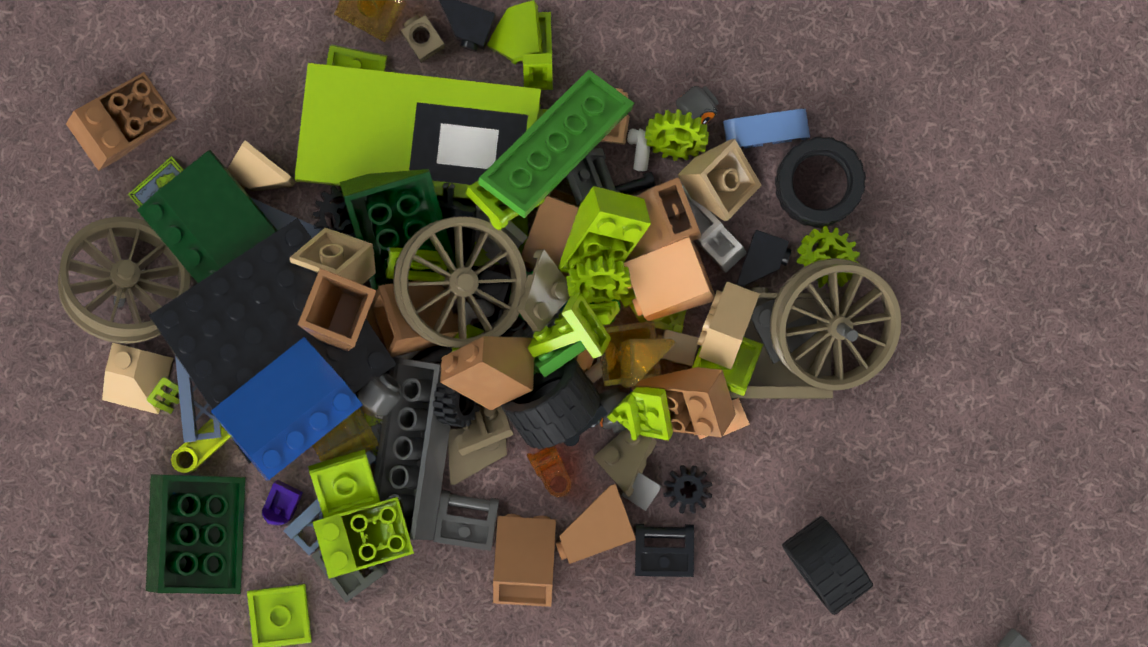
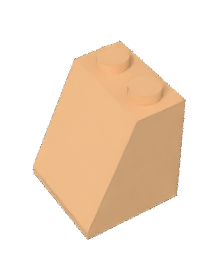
(669, 280)

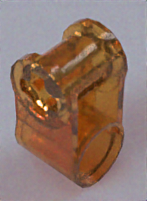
(550, 469)

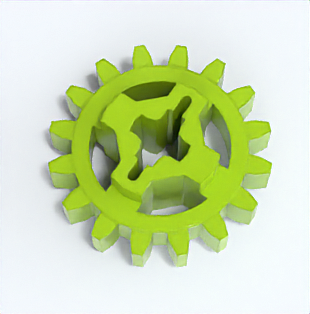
(676, 135)
(829, 246)
(599, 280)

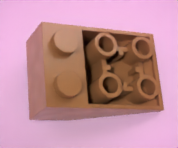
(120, 120)
(669, 218)
(696, 400)

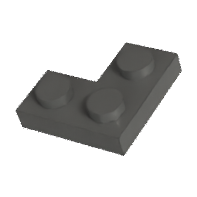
(761, 321)

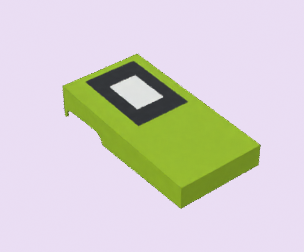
(405, 122)

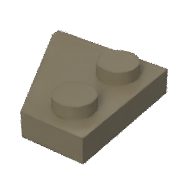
(544, 292)
(486, 429)
(625, 458)
(464, 466)

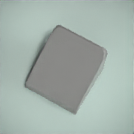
(644, 491)

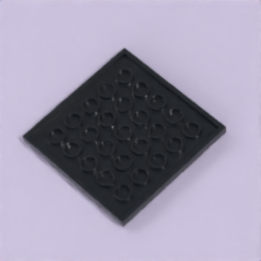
(250, 316)

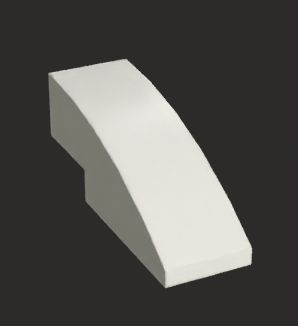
(715, 238)

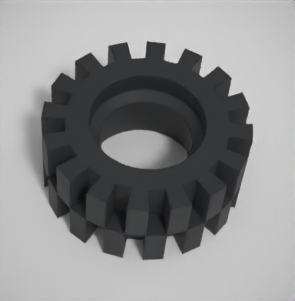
(453, 407)

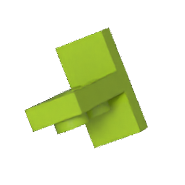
(538, 67)
(578, 325)

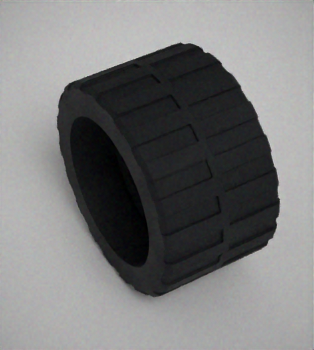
(826, 147)
(555, 408)
(827, 565)

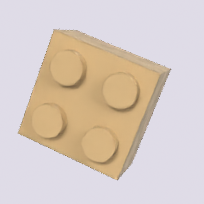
(727, 324)

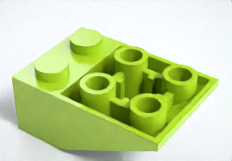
(605, 226)
(363, 537)

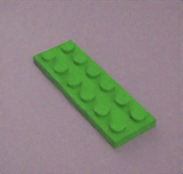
(555, 143)

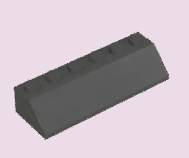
(413, 448)

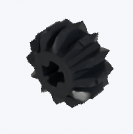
(679, 483)

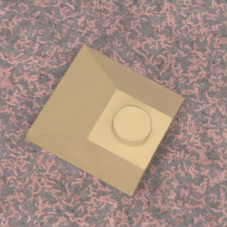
(256, 171)
(720, 179)
(338, 255)
(133, 376)

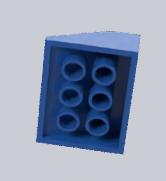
(286, 408)

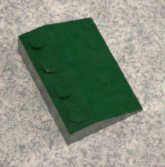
(390, 210)
(206, 217)
(195, 534)

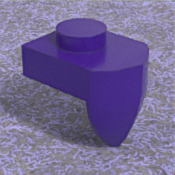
(281, 503)

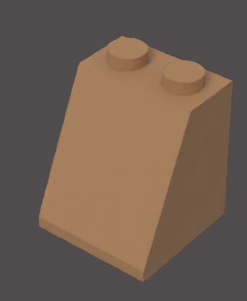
(551, 228)
(336, 310)
(394, 330)
(490, 370)
(597, 528)
(524, 560)

